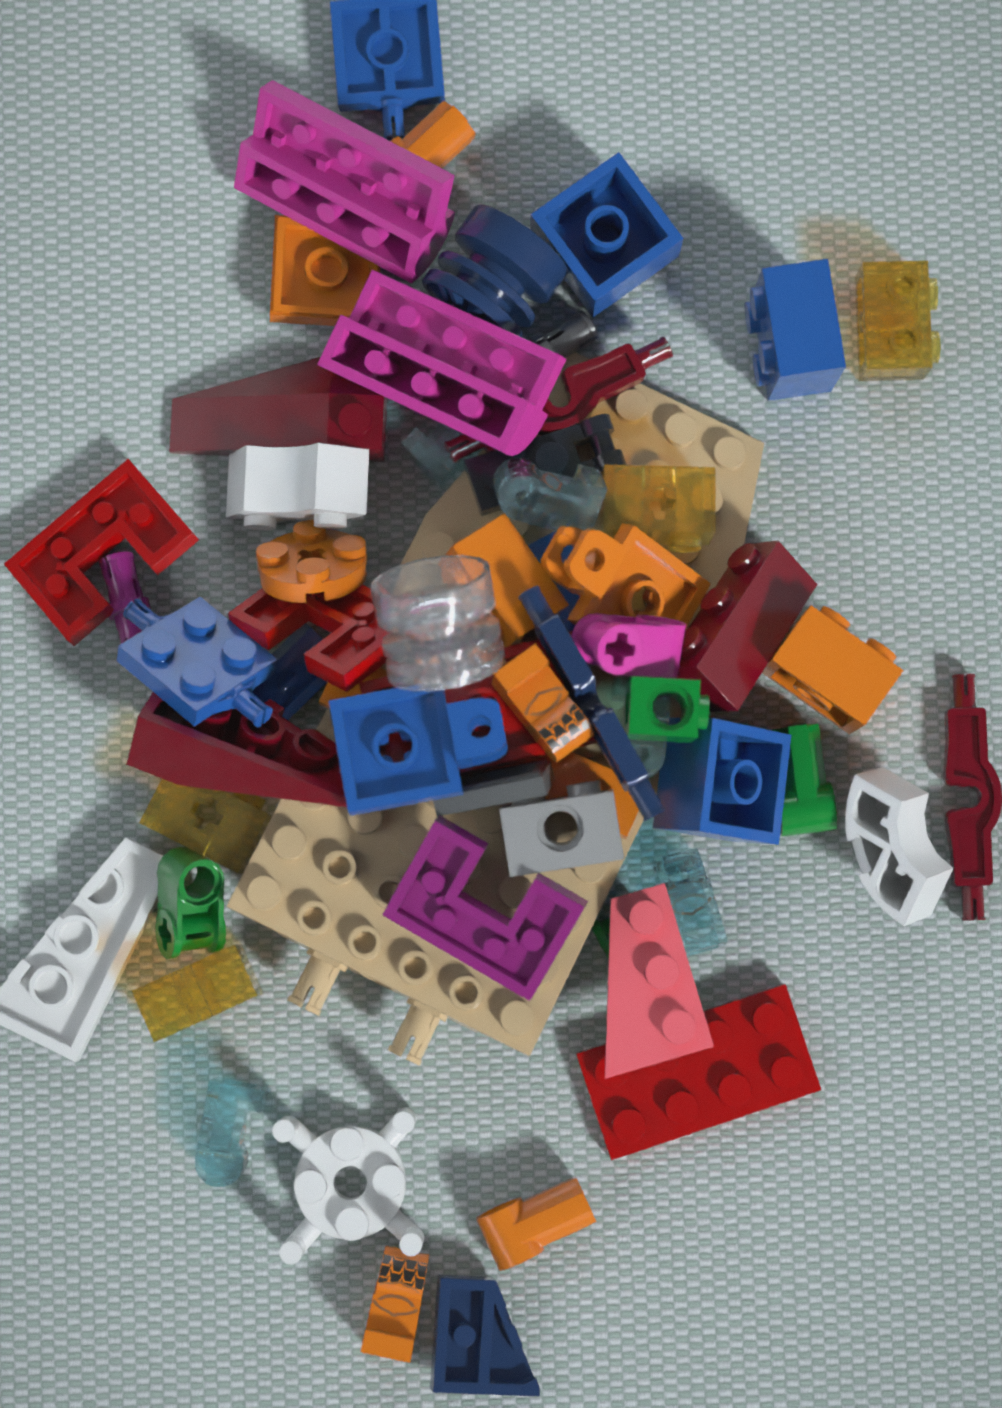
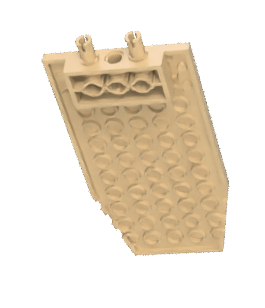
(332, 874)

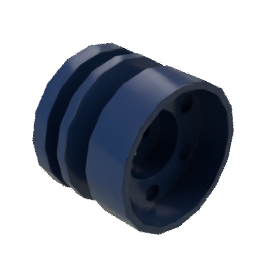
(499, 269)

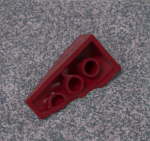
(280, 409)
(236, 755)

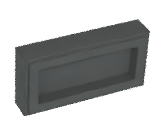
(499, 787)

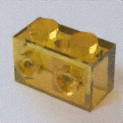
(896, 320)

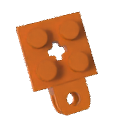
(612, 569)

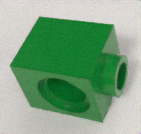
(639, 715)

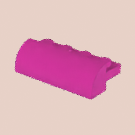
(345, 182)
(444, 364)

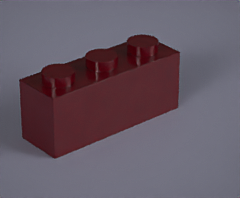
(743, 622)

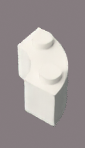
(297, 485)
(893, 845)

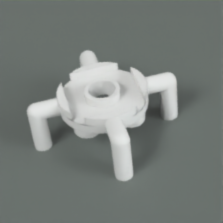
(326, 1207)

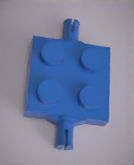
(387, 57)
(197, 661)

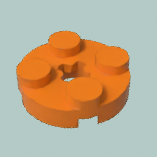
(312, 562)

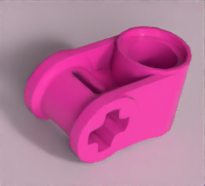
(634, 644)

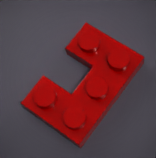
(114, 510)
(340, 658)

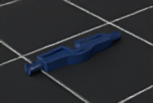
(582, 691)

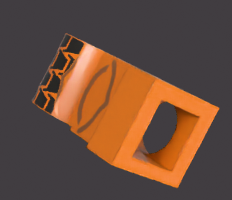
(542, 703)
(395, 1305)

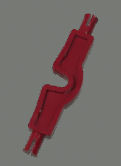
(585, 388)
(966, 827)

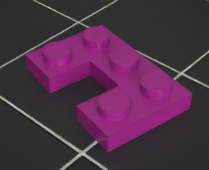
(504, 949)

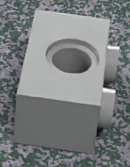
(533, 851)

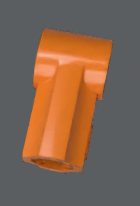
(439, 135)
(522, 1227)

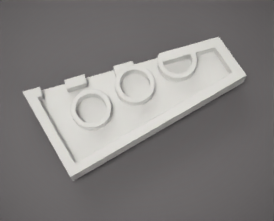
(75, 967)

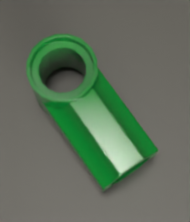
(808, 796)

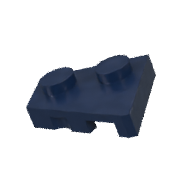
(476, 1341)

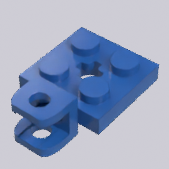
(439, 748)

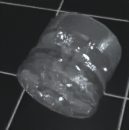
(438, 622)

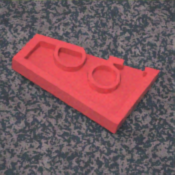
(650, 986)

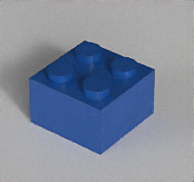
(607, 234)
(795, 330)
(725, 783)

